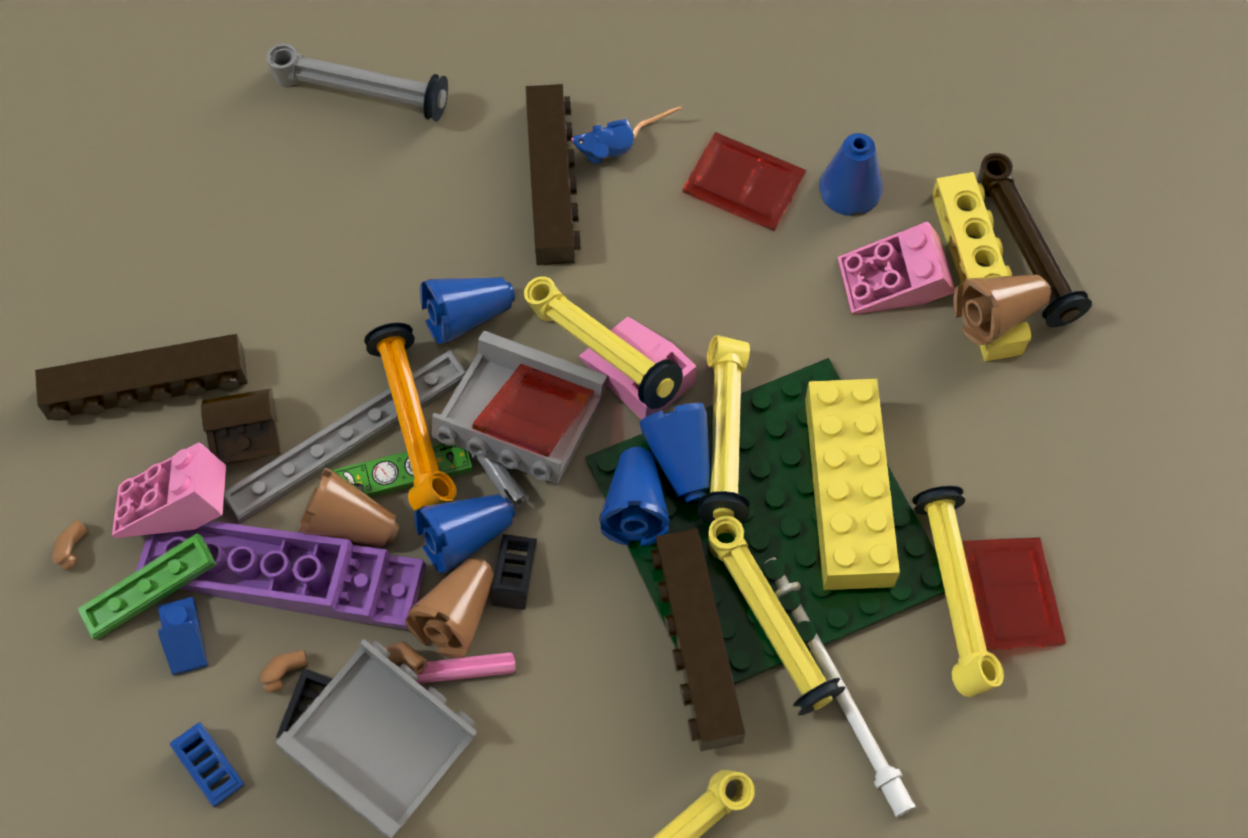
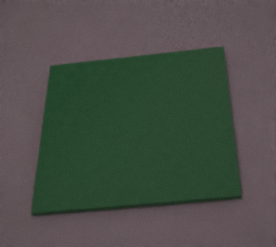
(782, 525)

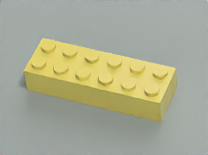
(851, 485)

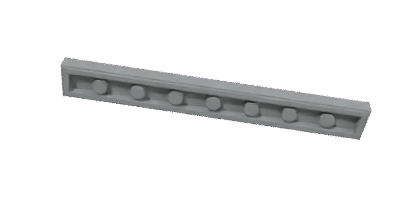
(337, 441)

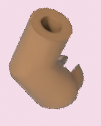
(64, 545)
(404, 654)
(278, 666)

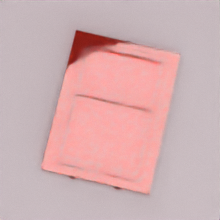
(744, 181)
(533, 410)
(1013, 593)

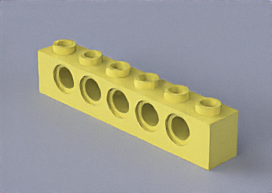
(964, 192)

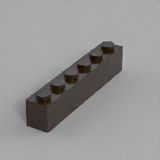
(550, 175)
(141, 377)
(699, 641)

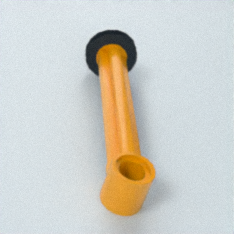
(429, 484)

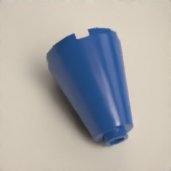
(852, 177)
(463, 304)
(681, 448)
(635, 501)
(461, 528)

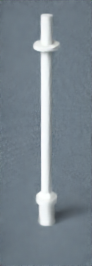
(886, 776)

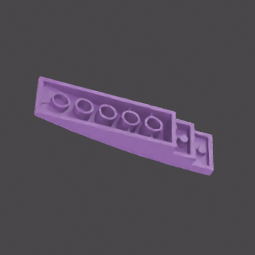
(300, 573)

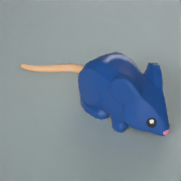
(612, 140)

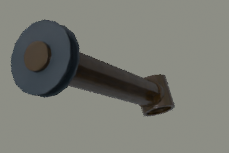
(1064, 304)

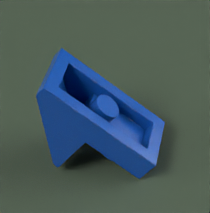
(182, 636)

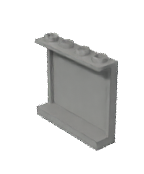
(487, 374)
(378, 738)

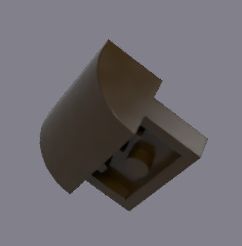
(241, 426)

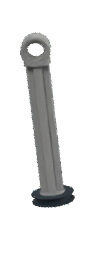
(291, 68)

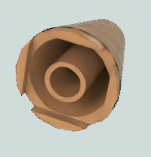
(998, 304)
(346, 512)
(453, 609)

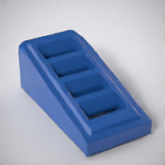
(187, 741)

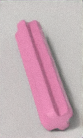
(468, 667)

